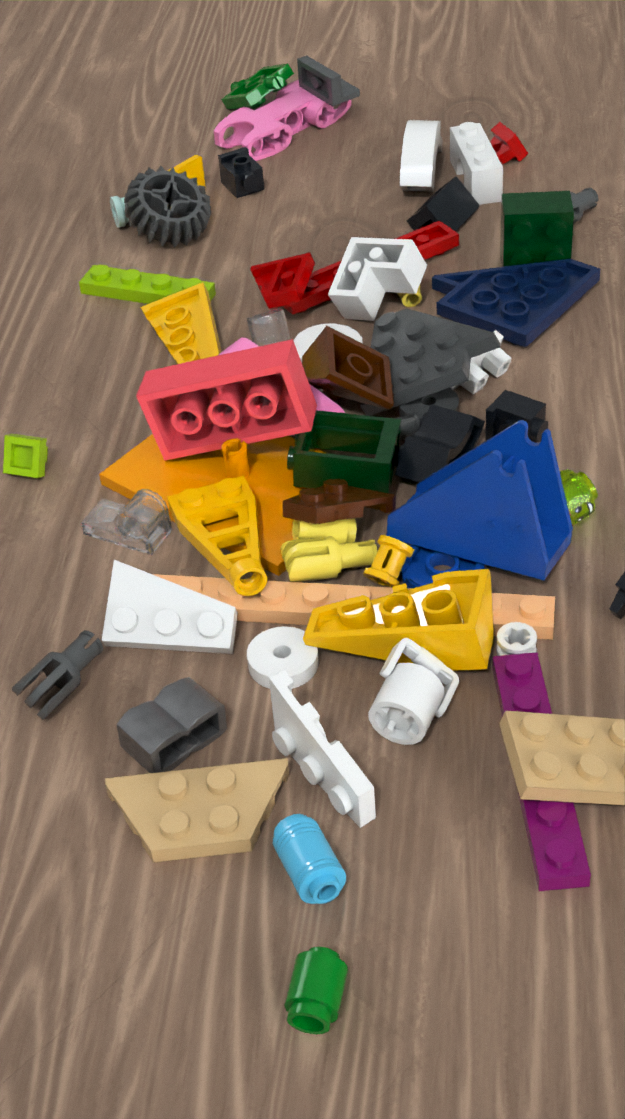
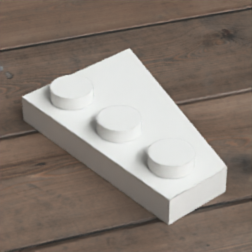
(164, 615)
(321, 762)

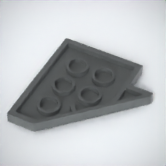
(426, 353)

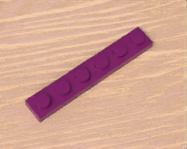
(550, 825)

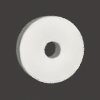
(279, 650)

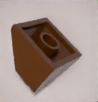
(348, 369)

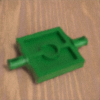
(255, 88)

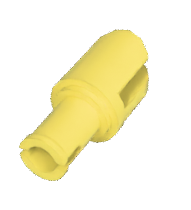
(324, 557)

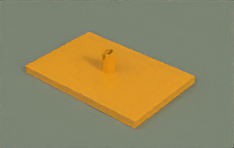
(259, 462)

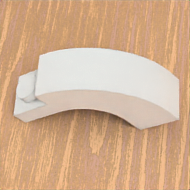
(419, 154)

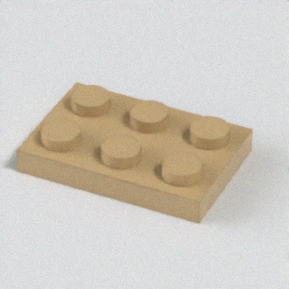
(566, 757)

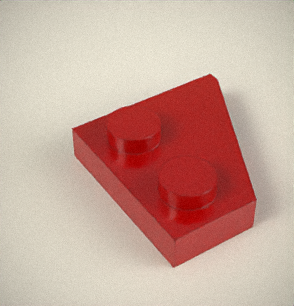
(284, 280)

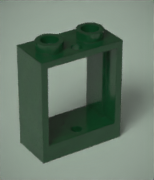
(348, 434)

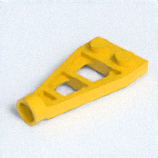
(217, 502)

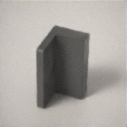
(324, 82)

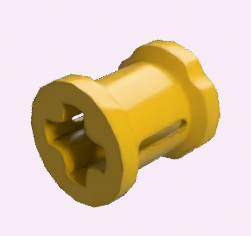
(388, 561)

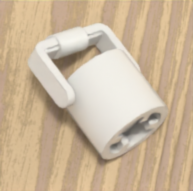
(411, 694)

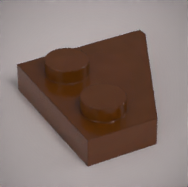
(335, 502)

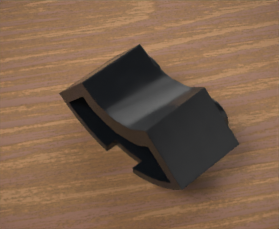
(439, 441)

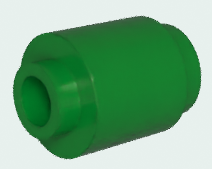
(315, 990)

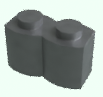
(171, 726)

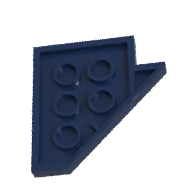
(516, 298)

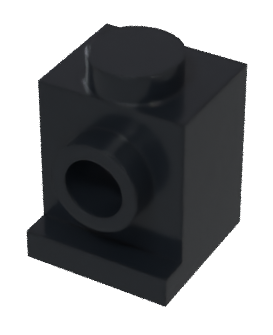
(240, 173)
(512, 408)

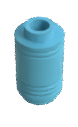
(308, 859)

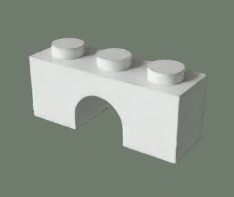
(476, 159)

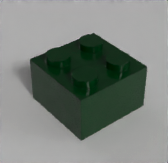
(536, 227)

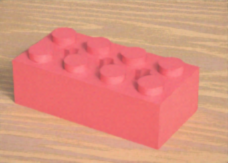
(227, 396)

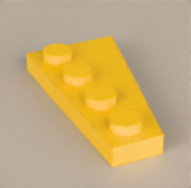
(185, 324)

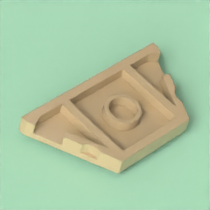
(199, 808)

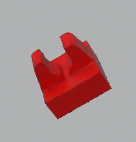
(507, 144)

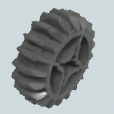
(167, 206)

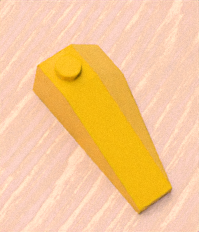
(444, 617)

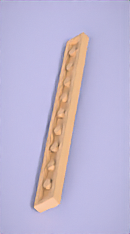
(294, 602)

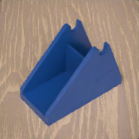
(493, 506)

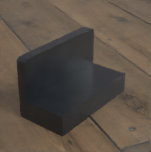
(449, 204)

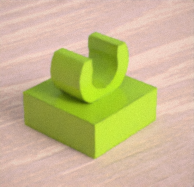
(25, 455)

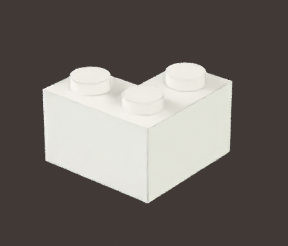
(372, 269)

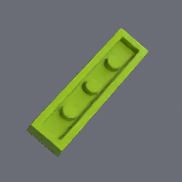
(135, 285)

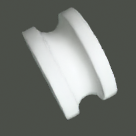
(516, 634)

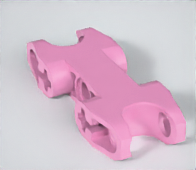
(272, 125)

